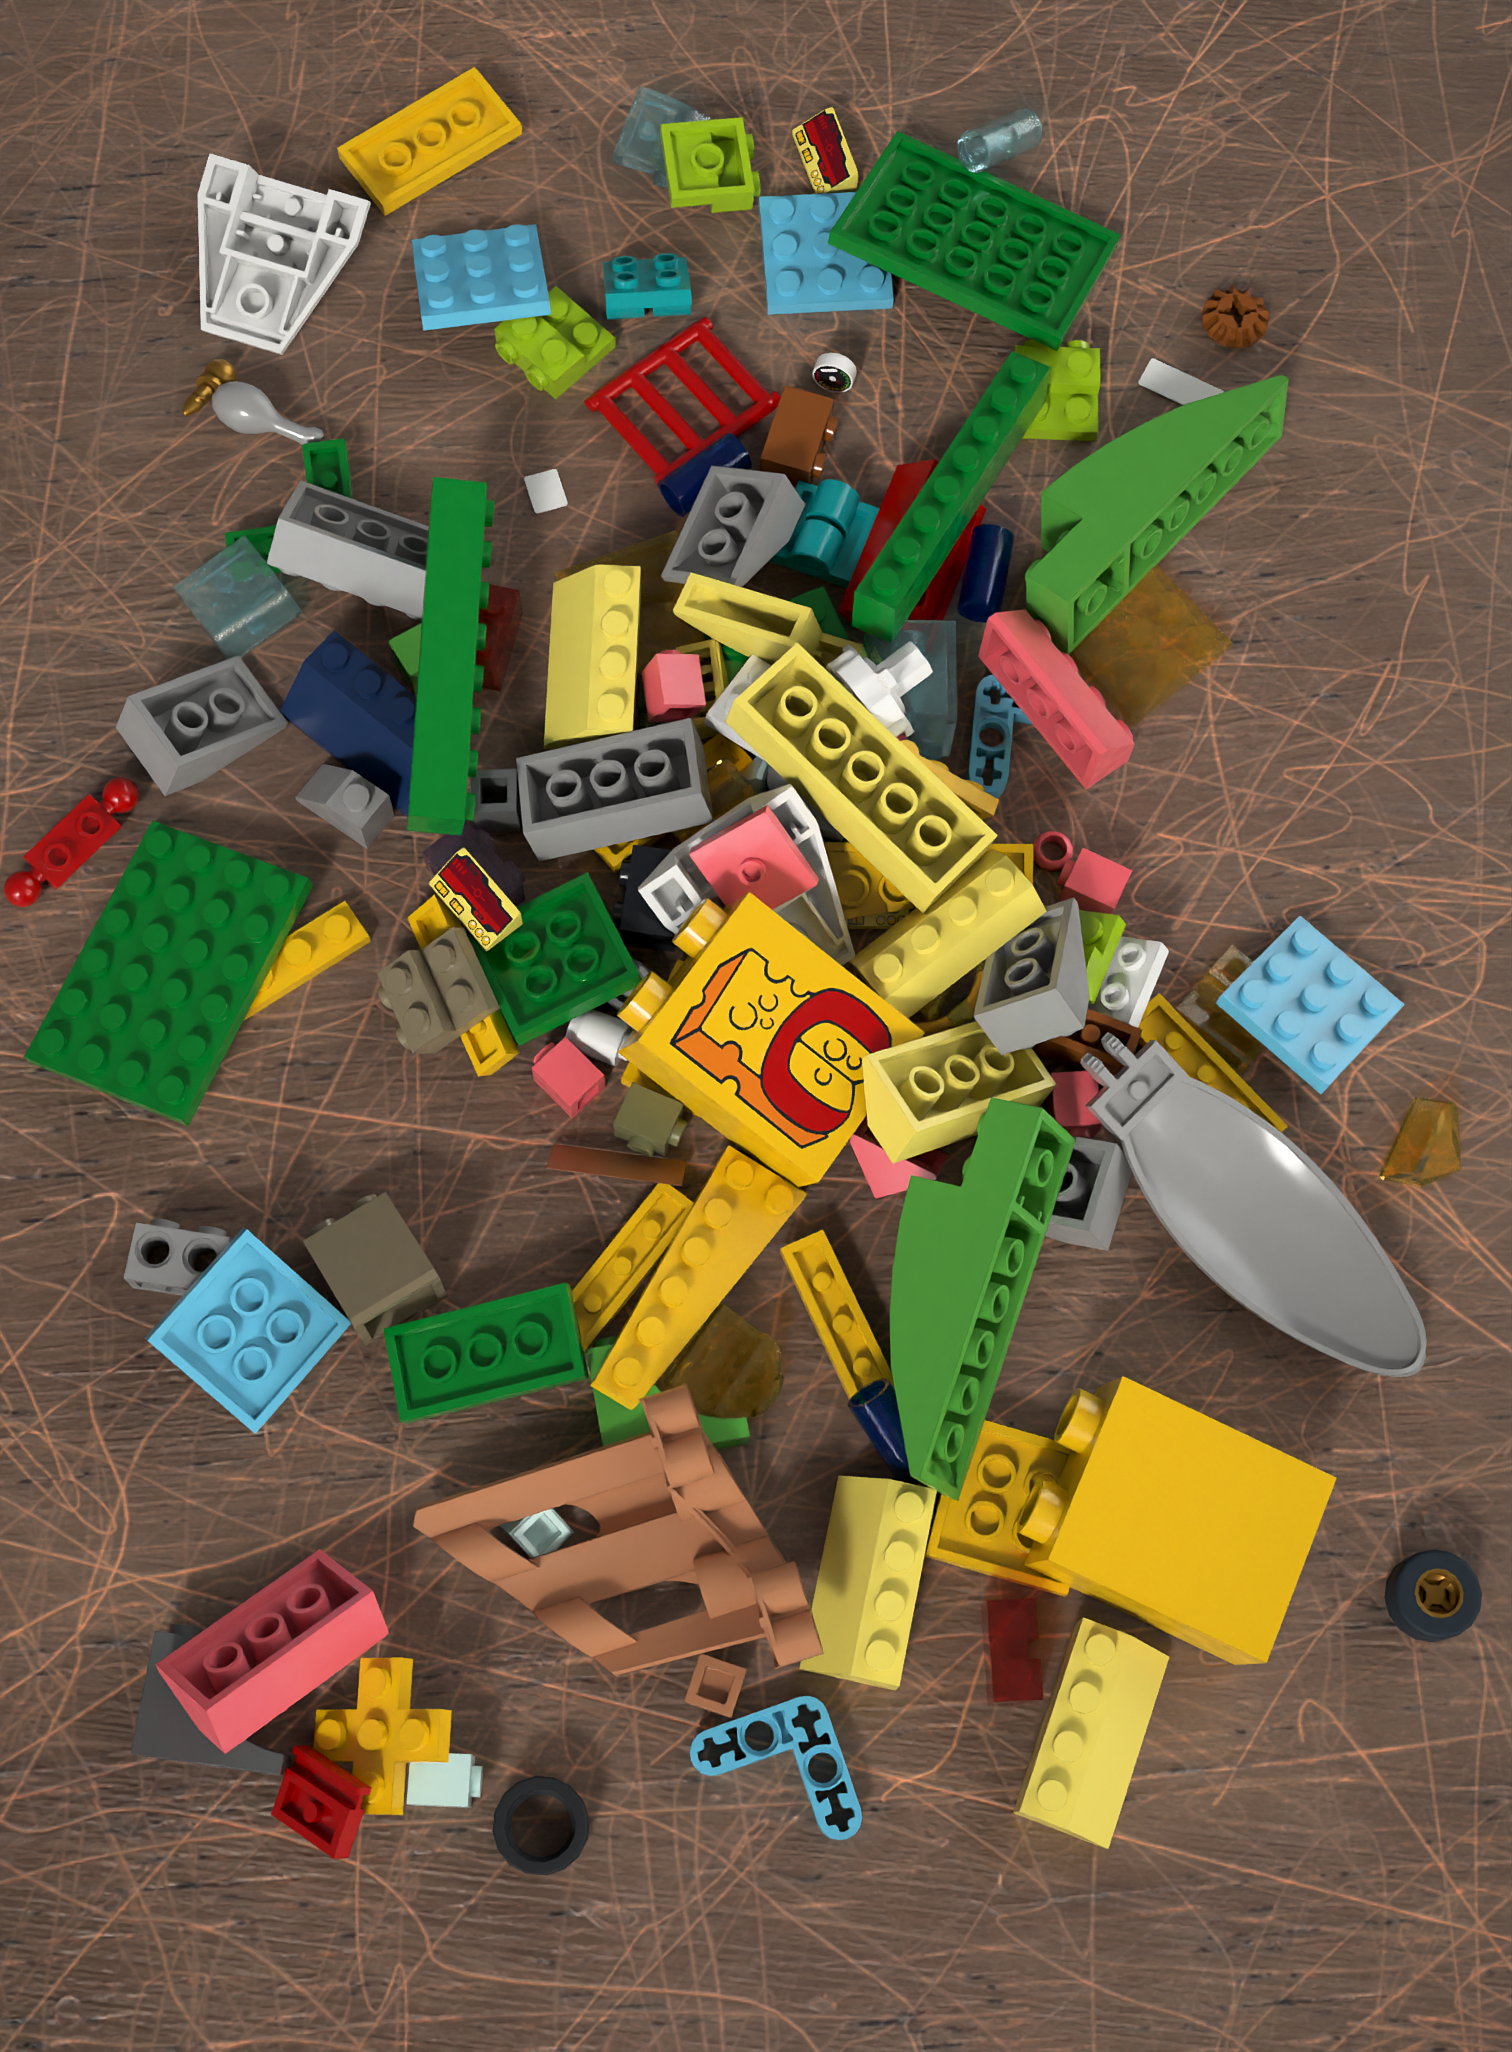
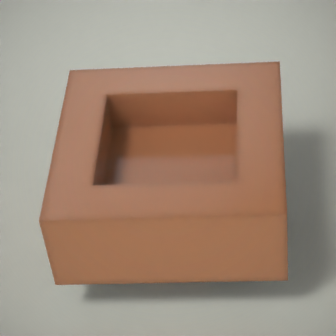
(715, 1685)

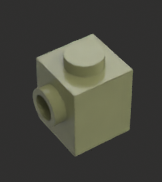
(650, 1121)

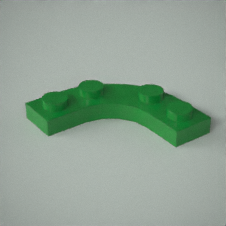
(326, 468)

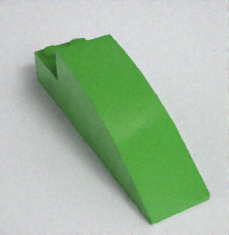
(1138, 499)
(962, 1283)

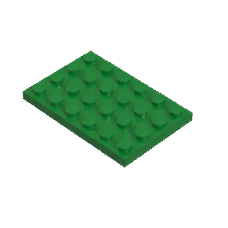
(975, 240)
(169, 972)

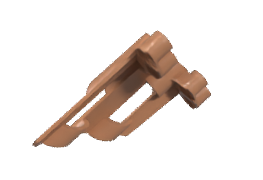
(662, 1516)

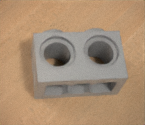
(178, 1270)

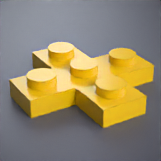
(383, 1733)

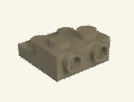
(437, 992)

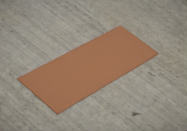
(616, 1164)

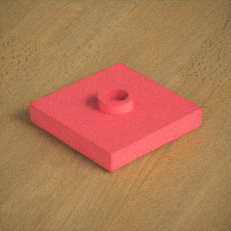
(754, 858)

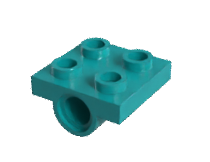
(647, 283)
(828, 532)

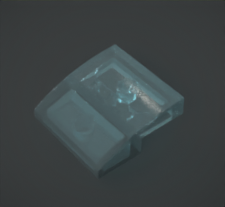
(640, 140)
(237, 599)

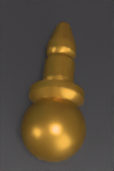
(215, 373)

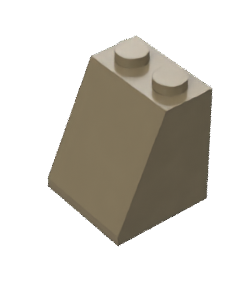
(374, 1266)

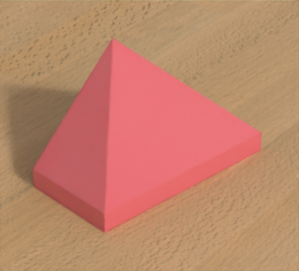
(889, 1177)

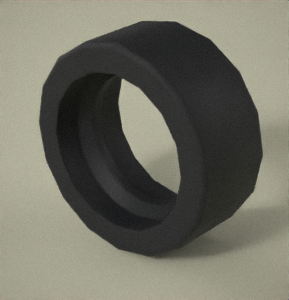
(503, 1824)

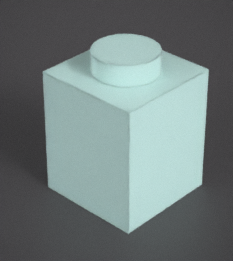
(445, 1783)

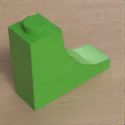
(621, 1423)

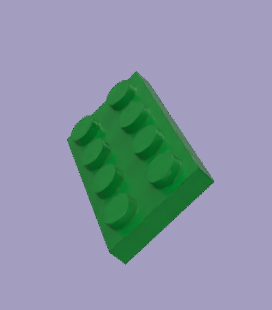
(485, 1353)

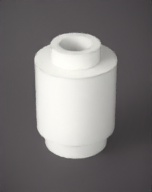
(599, 1036)

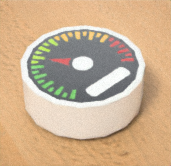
(834, 372)

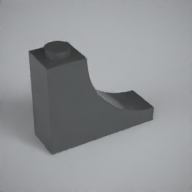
(170, 1734)

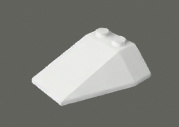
(268, 252)
(679, 885)

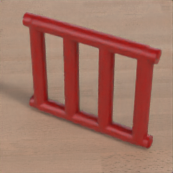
(669, 355)

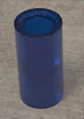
(685, 482)
(985, 572)
(879, 1417)

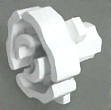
(882, 684)

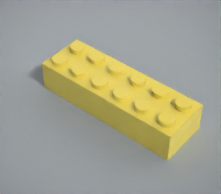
(860, 777)

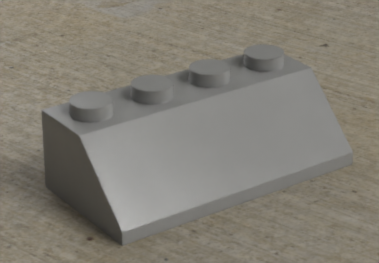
(352, 548)

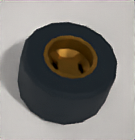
(1447, 1584)

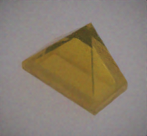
(1425, 1145)

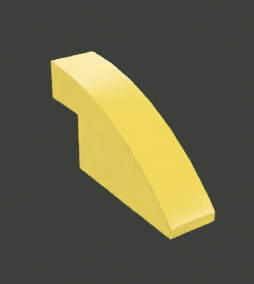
(755, 621)

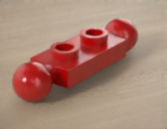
(71, 842)

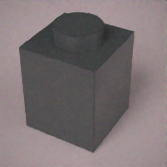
(497, 801)

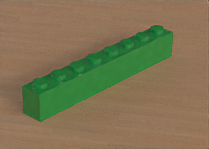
(950, 497)
(448, 657)

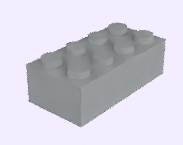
(614, 790)

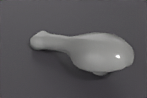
(251, 412)

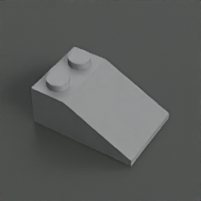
(735, 526)
(198, 723)
(1036, 983)
(1090, 1195)

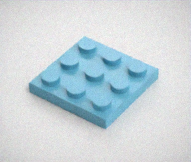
(807, 272)
(480, 277)
(1309, 1004)
(248, 1330)

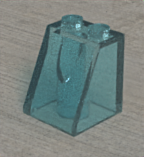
(932, 702)

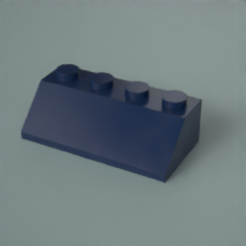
(356, 715)

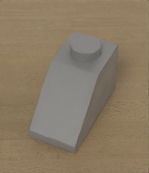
(347, 803)

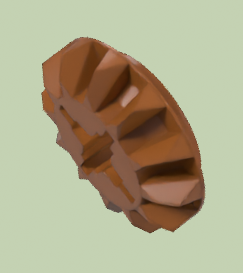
(1222, 326)

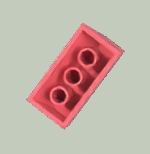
(1055, 696)
(273, 1649)

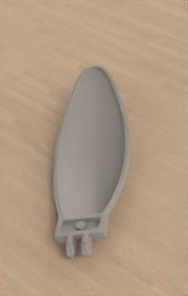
(1257, 1213)

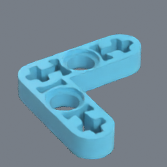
(996, 717)
(787, 1738)

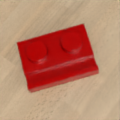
(321, 1802)

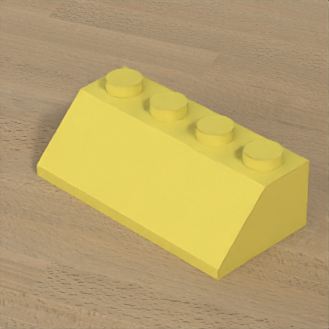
(593, 655)
(958, 932)
(940, 1087)
(870, 1579)
(1092, 1733)

